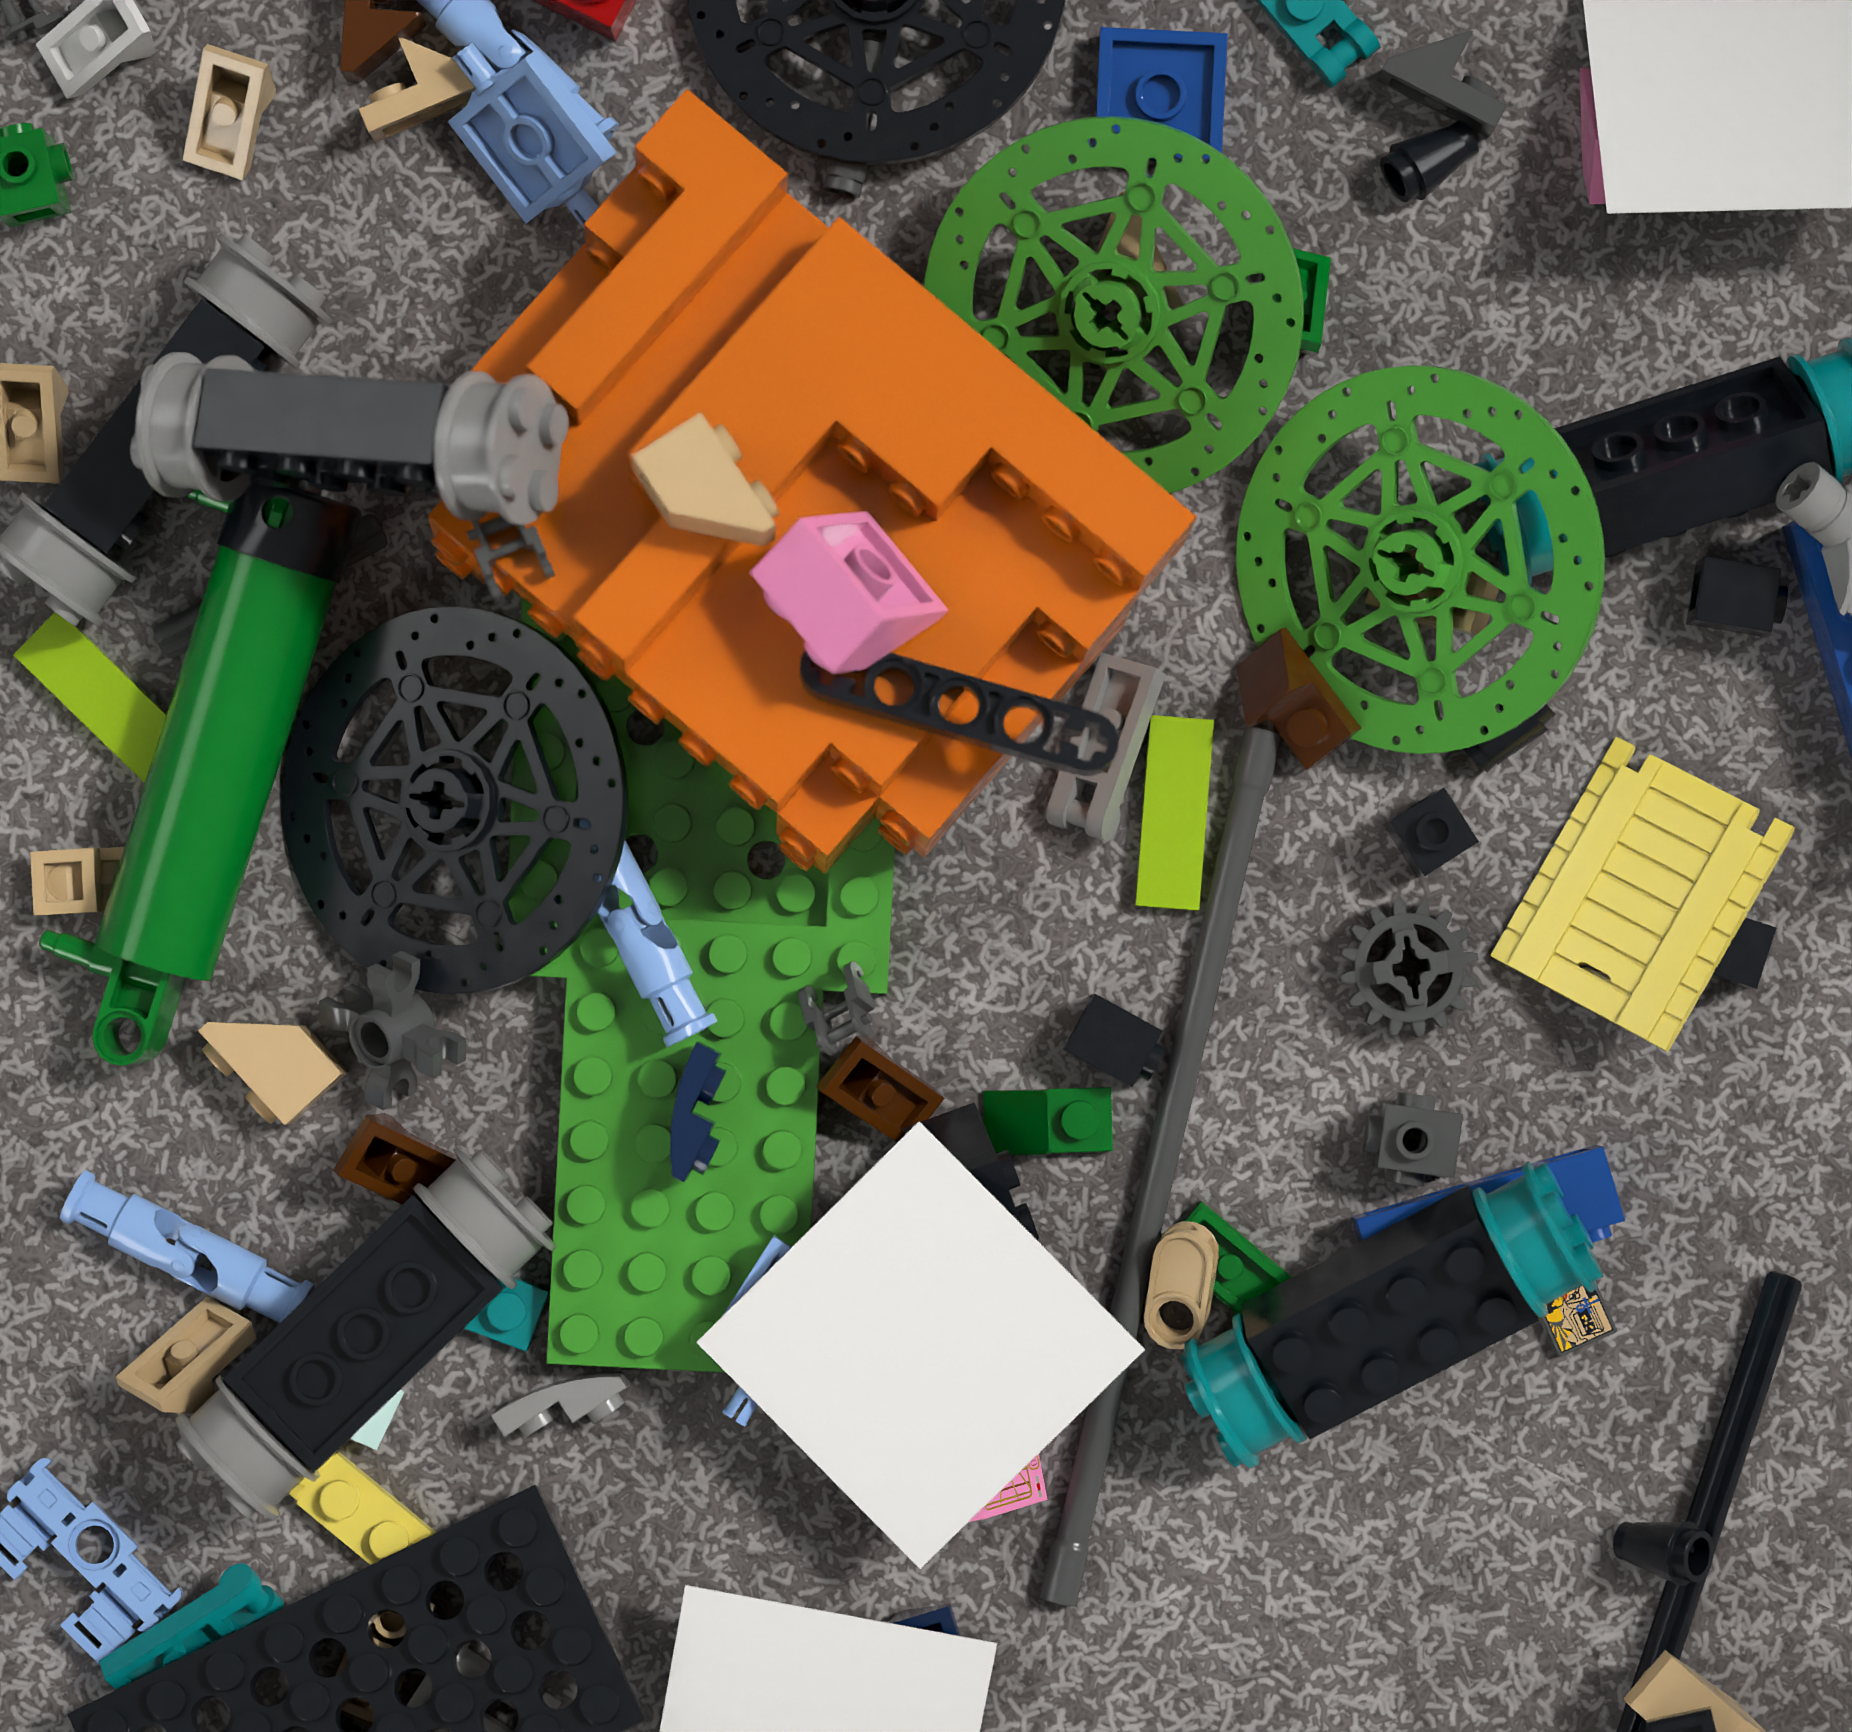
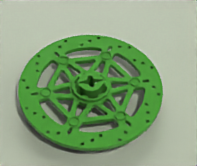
(1132, 283)
(1442, 549)

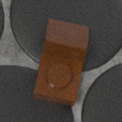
(373, 35)
(1289, 691)
(879, 1089)
(391, 1159)

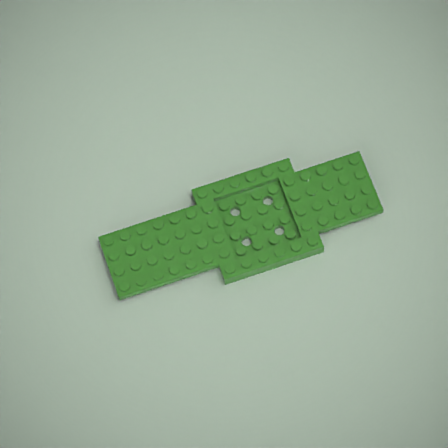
(638, 1252)

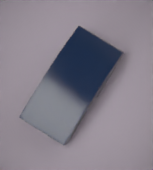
(690, 1132)

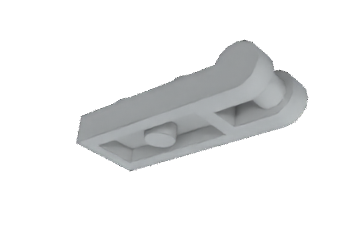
(1127, 697)

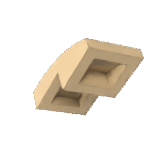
(73, 879)

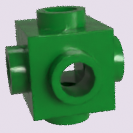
(41, 189)

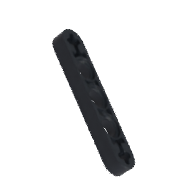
(987, 727)

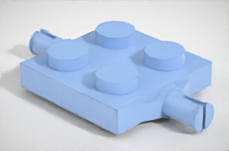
(530, 135)

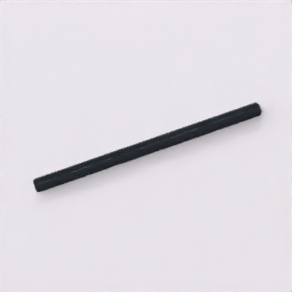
(1722, 1467)

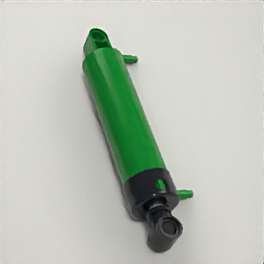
(214, 758)

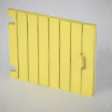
(1642, 891)

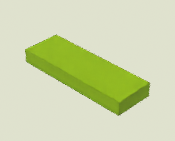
(95, 691)
(1174, 812)

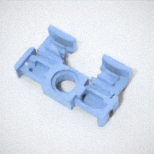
(131, 1587)

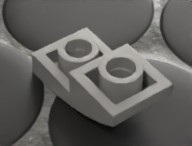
(580, 1395)

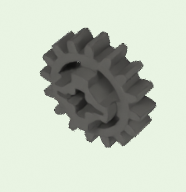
(1413, 1005)

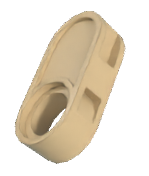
(1181, 1272)

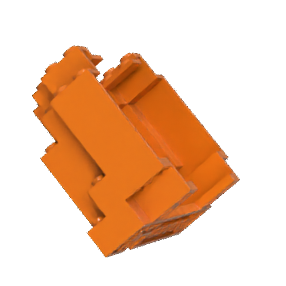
(842, 399)

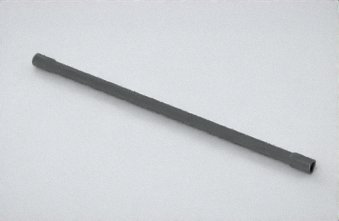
(1250, 784)

